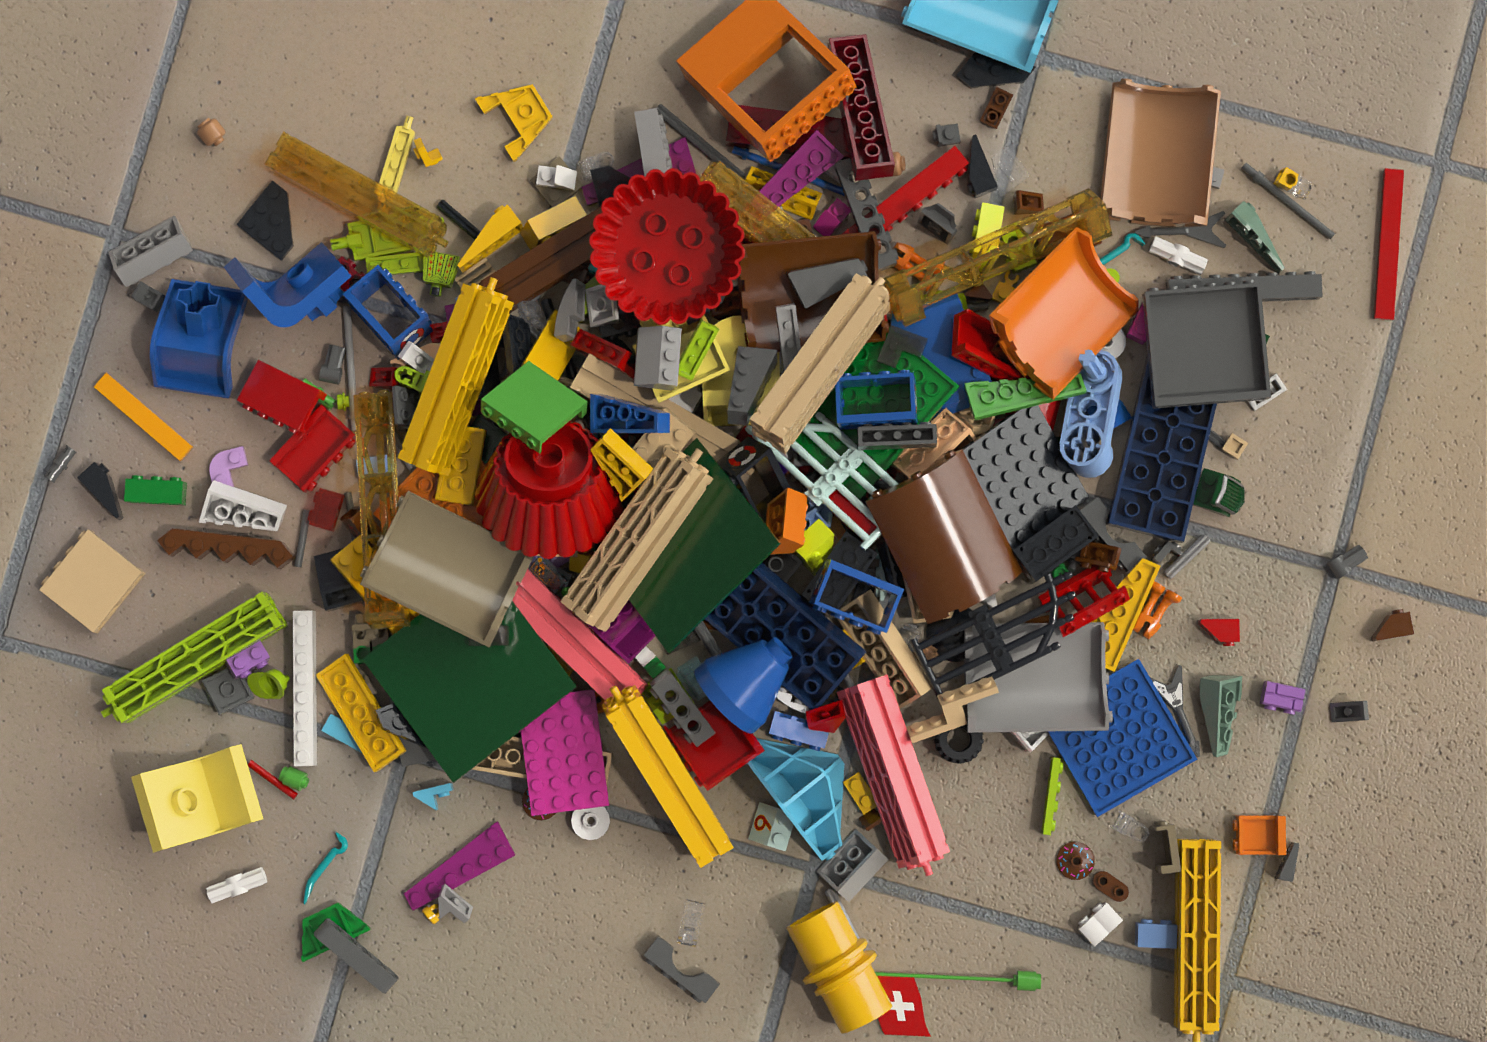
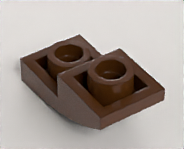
(996, 107)

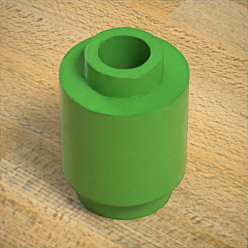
(294, 778)

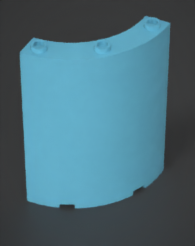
(996, 28)

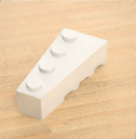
(241, 508)

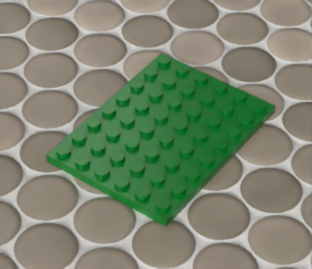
(932, 392)

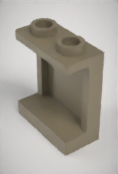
(1170, 847)

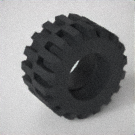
(962, 756)

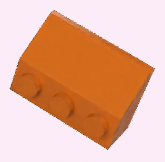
(787, 520)

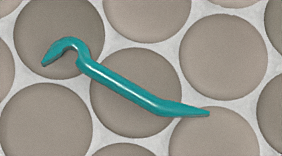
(1123, 247)
(323, 865)

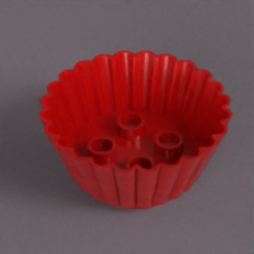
(667, 246)
(550, 498)

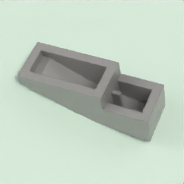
(570, 311)

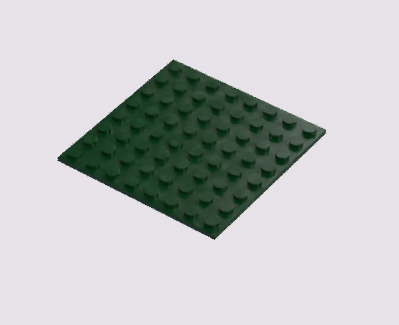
(704, 559)
(467, 696)

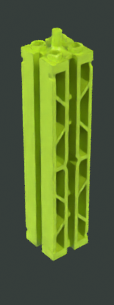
(192, 659)

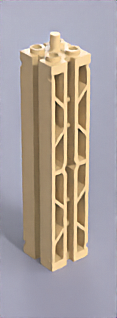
(821, 362)
(601, 378)
(637, 538)

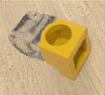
(1293, 183)

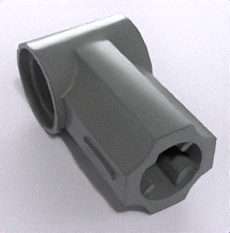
(331, 371)
(1344, 563)

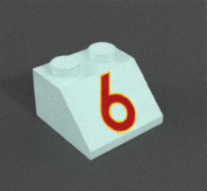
(771, 827)

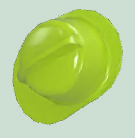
(268, 684)

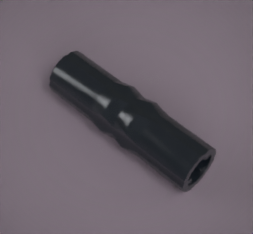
(891, 570)

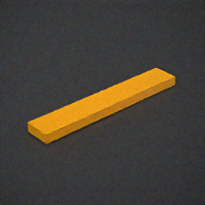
(143, 416)

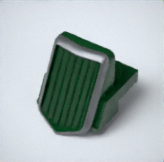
(1219, 493)

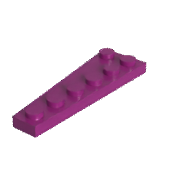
(680, 159)
(801, 168)
(472, 860)

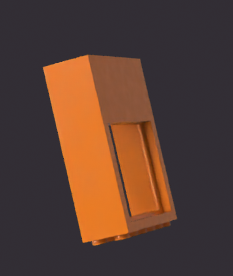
(739, 48)

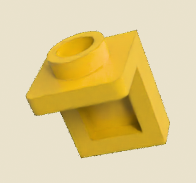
(429, 158)

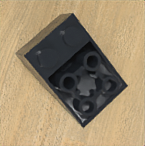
(333, 586)

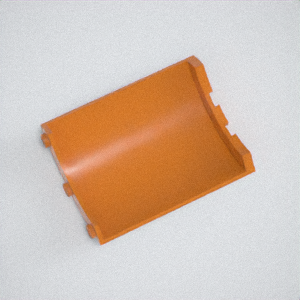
(1060, 313)

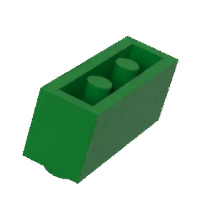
(155, 491)

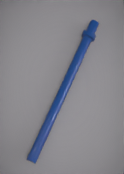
(745, 154)

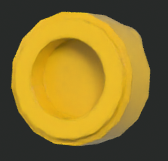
(429, 914)

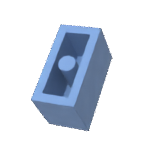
(1156, 934)

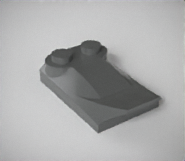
(939, 222)

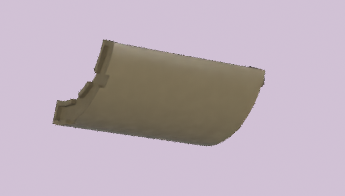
(446, 569)

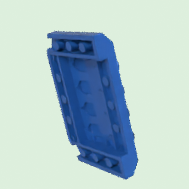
(939, 331)

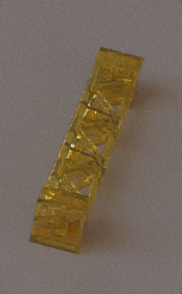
(907, 302)
(377, 414)

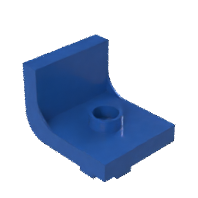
(303, 290)
(196, 338)

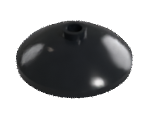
(941, 625)

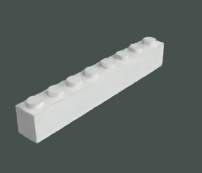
(304, 688)

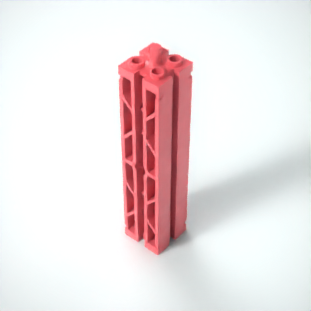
(574, 639)
(894, 774)

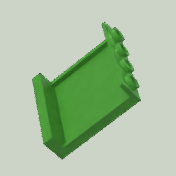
(532, 405)

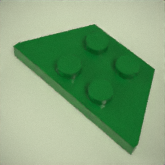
(337, 913)

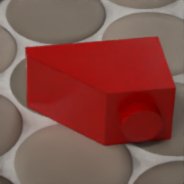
(1222, 630)

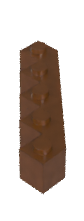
(226, 547)

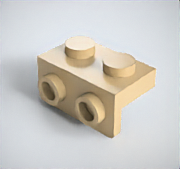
(978, 426)

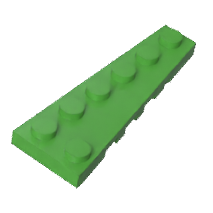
(1005, 396)

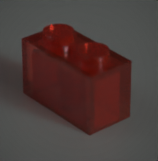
(326, 509)

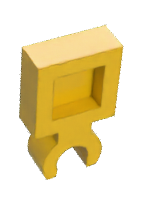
(1003, 290)

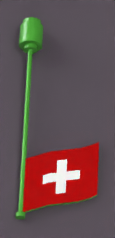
(907, 1012)

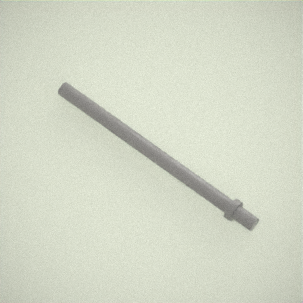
(350, 363)

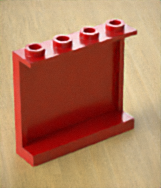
(719, 754)

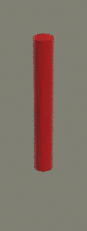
(272, 779)

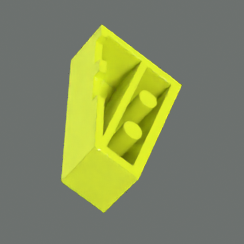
(989, 220)
(817, 546)

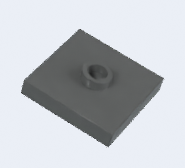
(226, 691)

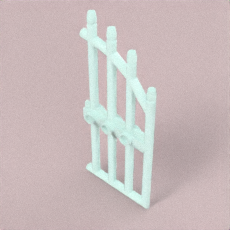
(835, 475)

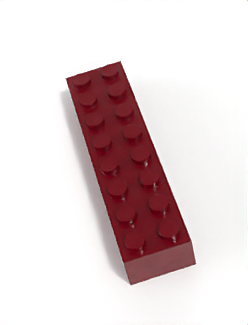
(863, 111)
(829, 127)

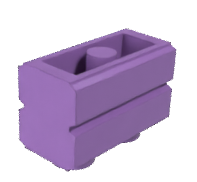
(1282, 697)

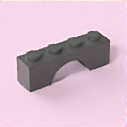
(1096, 515)
(700, 985)

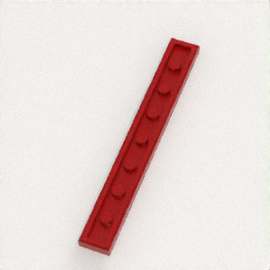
(1388, 244)

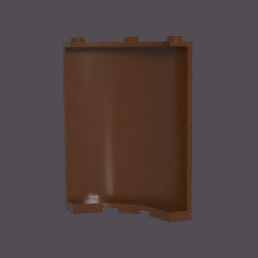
(766, 285)
(944, 537)

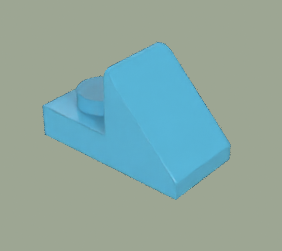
(428, 795)

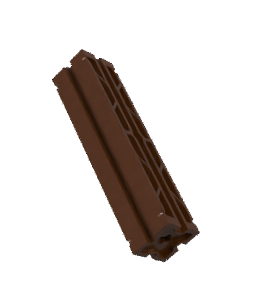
(546, 263)

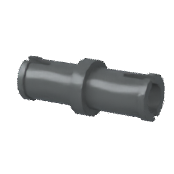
(60, 464)

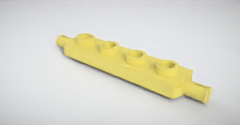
(398, 155)

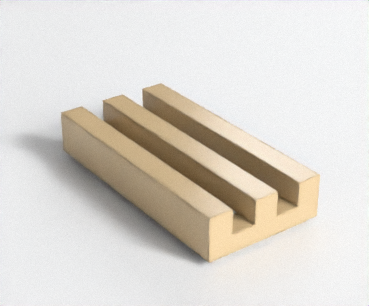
(479, 273)

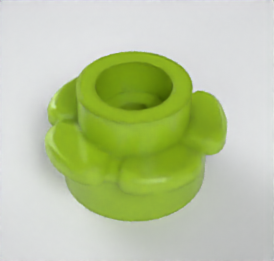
(342, 401)

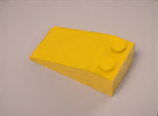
(497, 232)

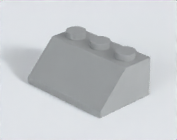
(657, 357)
(852, 865)

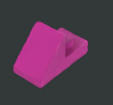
(832, 218)

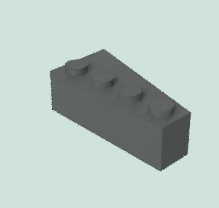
(750, 377)

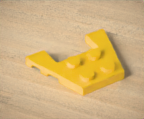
(525, 111)

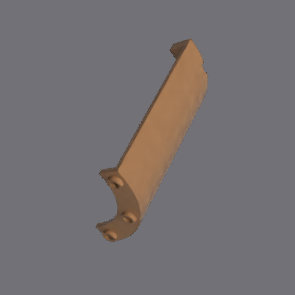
(1160, 154)

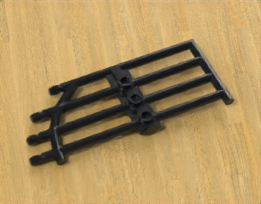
(991, 635)

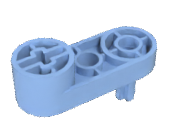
(1084, 431)

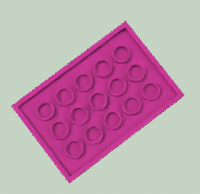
(565, 757)

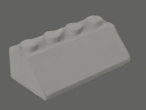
(150, 251)

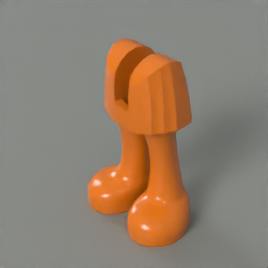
(909, 255)
(1154, 625)

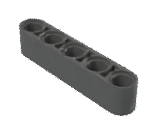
(356, 955)

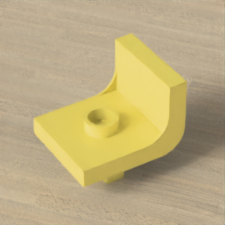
(710, 368)
(197, 798)

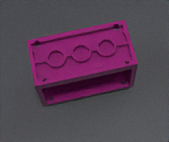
(627, 633)

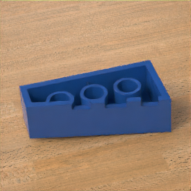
(625, 416)

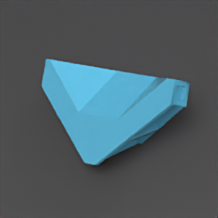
(807, 789)

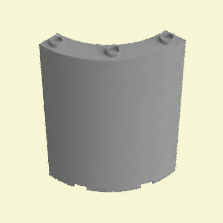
(1049, 694)

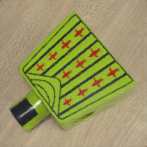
(440, 271)

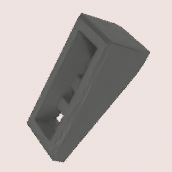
(1287, 867)

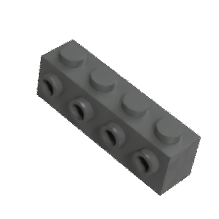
(897, 436)

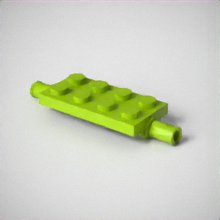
(367, 242)

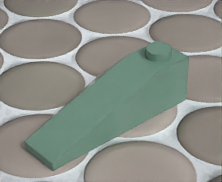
(1250, 228)
(1218, 703)

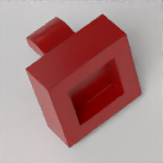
(438, 332)

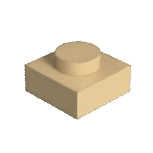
(1234, 446)

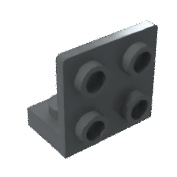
(405, 404)

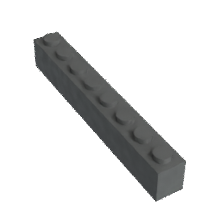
(1273, 287)

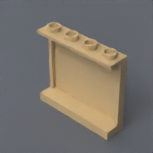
(91, 581)

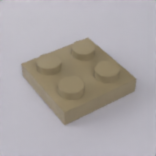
(555, 195)

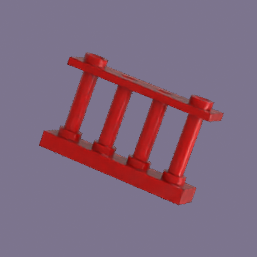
(1084, 582)

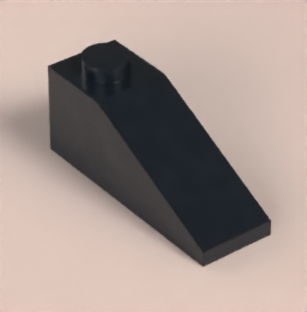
(980, 175)
(102, 487)

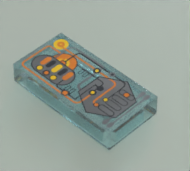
(548, 574)

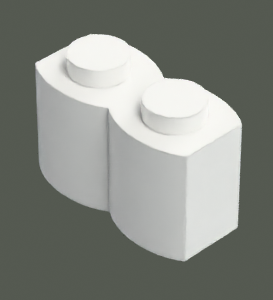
(1099, 923)

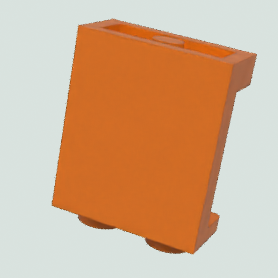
(1260, 835)

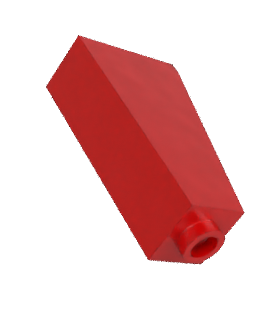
(857, 516)

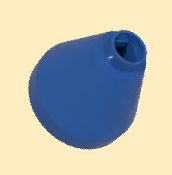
(745, 681)

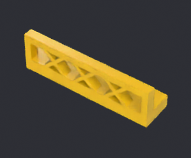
(797, 204)

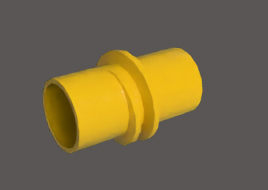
(839, 967)

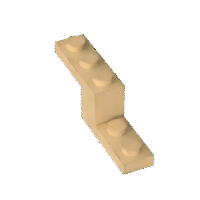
(952, 709)

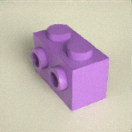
(248, 660)

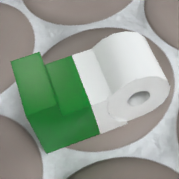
(650, 662)

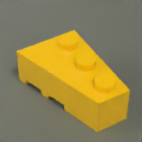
(552, 222)
(621, 463)

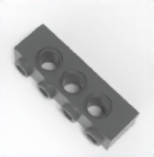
(667, 682)

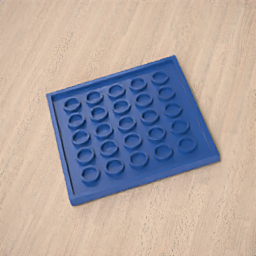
(1134, 752)

